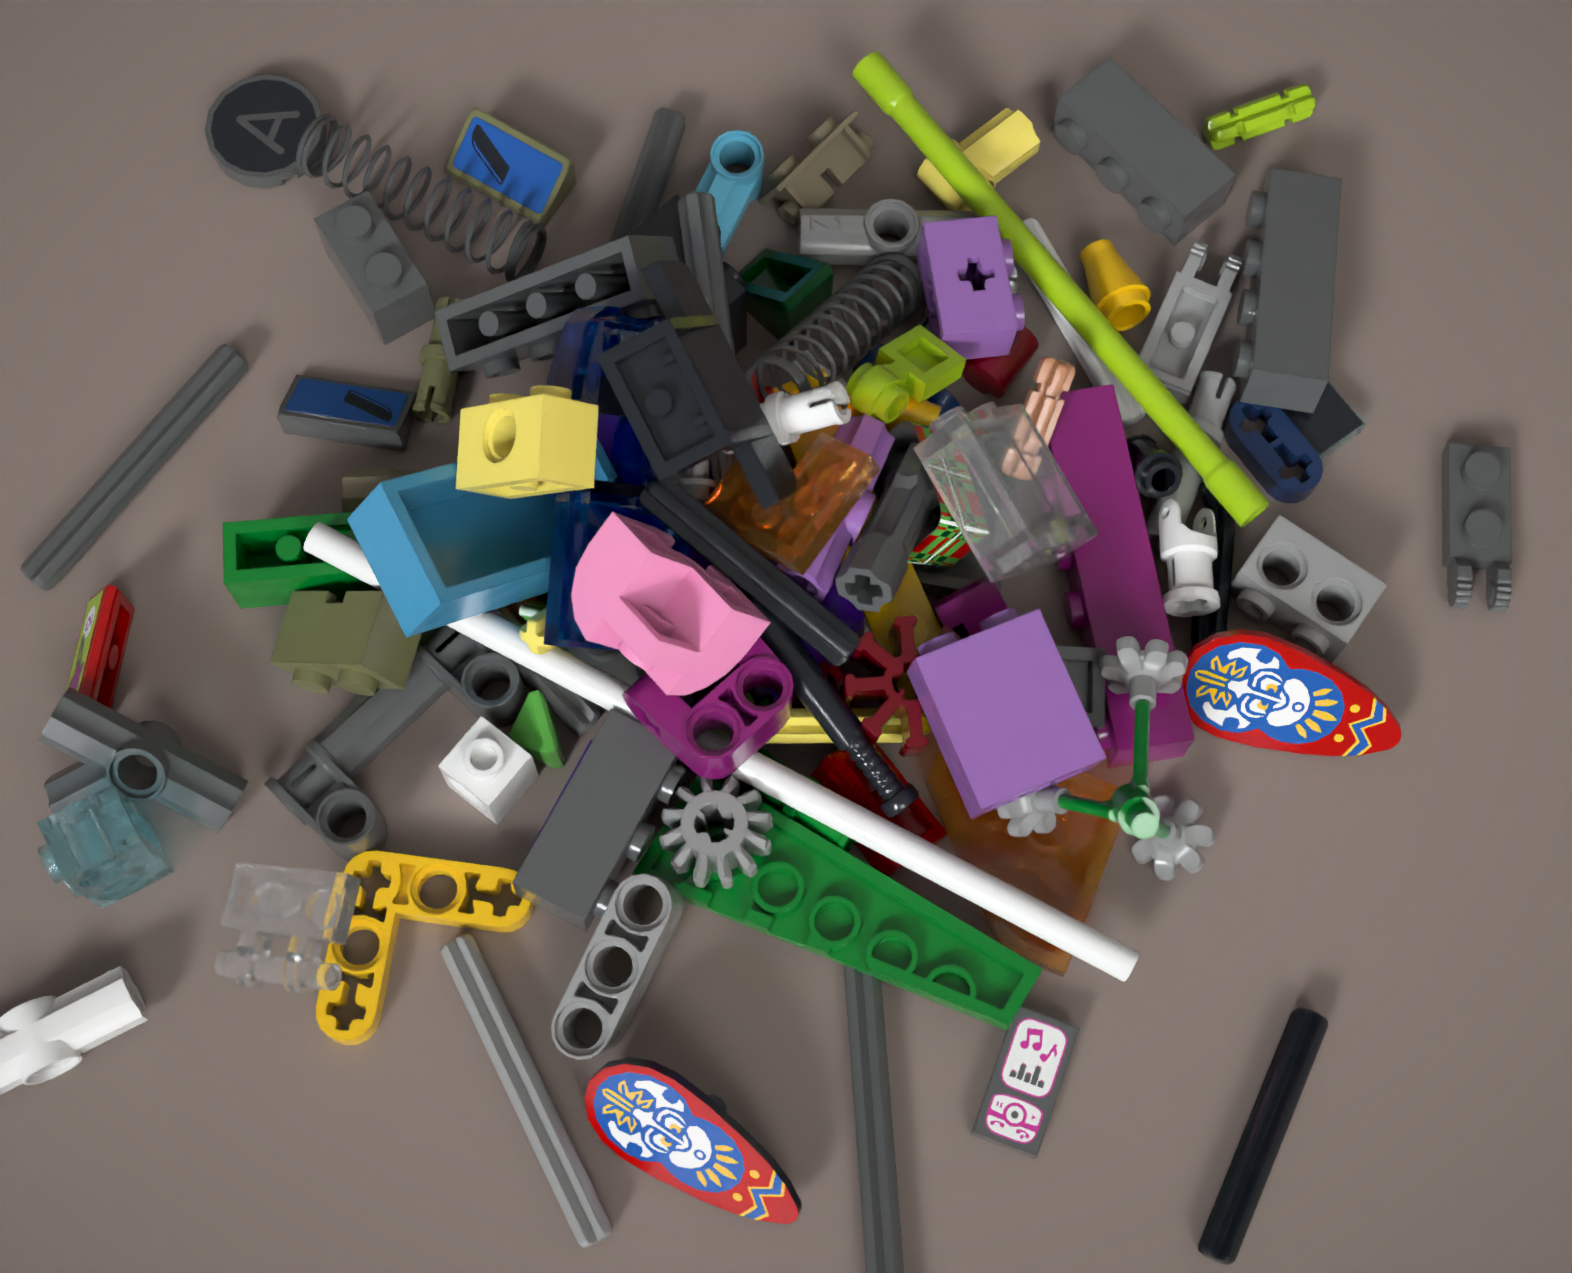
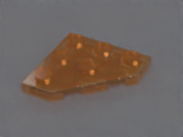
(1052, 866)

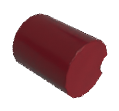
(998, 373)

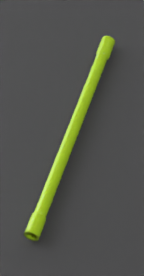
(1220, 474)

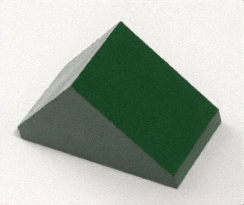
(785, 289)

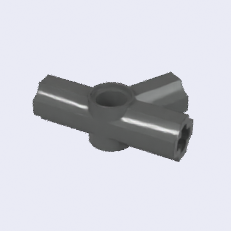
(105, 754)

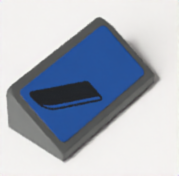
(347, 412)

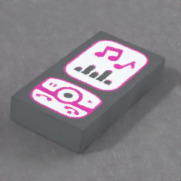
(1025, 1082)

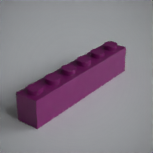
(1114, 573)

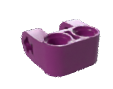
(722, 709)

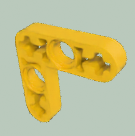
(404, 902)

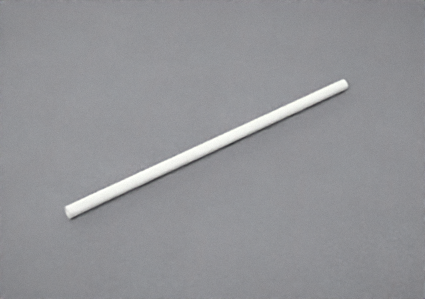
(781, 783)

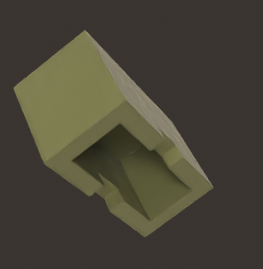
(343, 643)

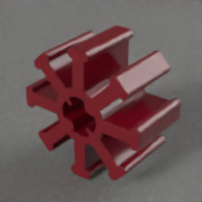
(880, 688)

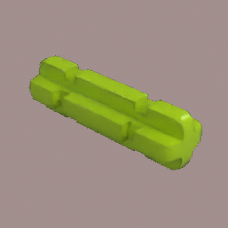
(1258, 116)

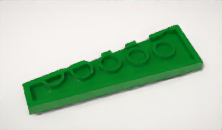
(858, 918)

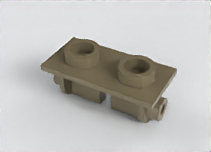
(833, 150)

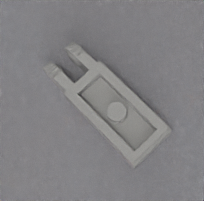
(1188, 323)

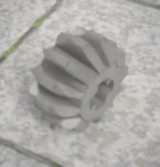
(741, 828)

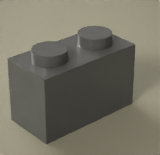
(376, 267)

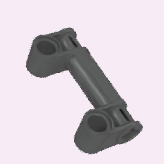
(321, 783)

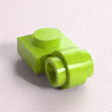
(908, 366)

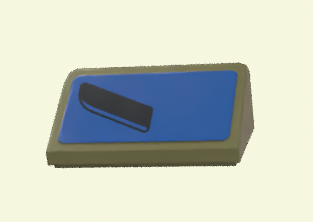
(511, 167)

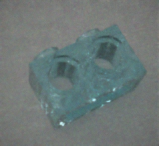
(102, 848)

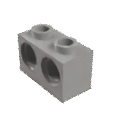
(1314, 576)

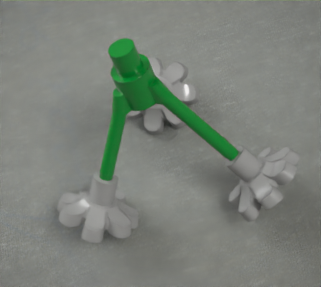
(1165, 831)

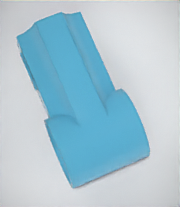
(733, 190)

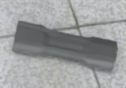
(881, 554)

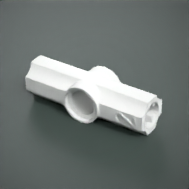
(51, 1033)

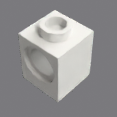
(489, 770)

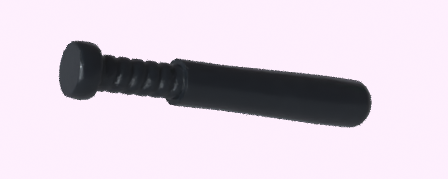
(835, 715)

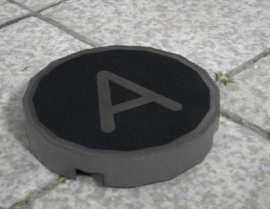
(258, 127)

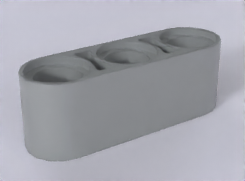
(590, 985)

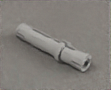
(1208, 410)

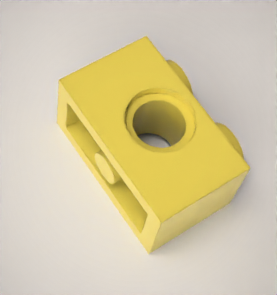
(527, 444)

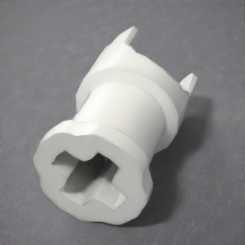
(1188, 561)

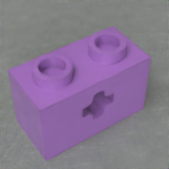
(968, 286)

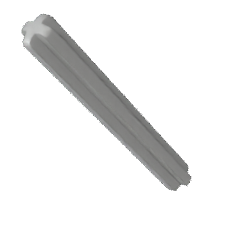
(526, 1091)

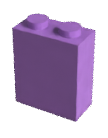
(1004, 710)

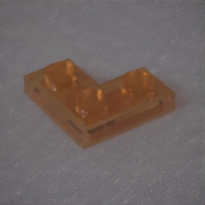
(799, 526)

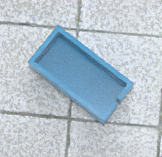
(455, 550)

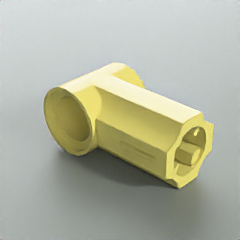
(993, 149)

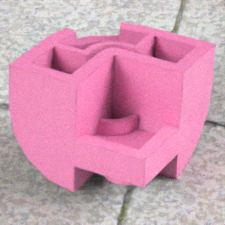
(661, 607)

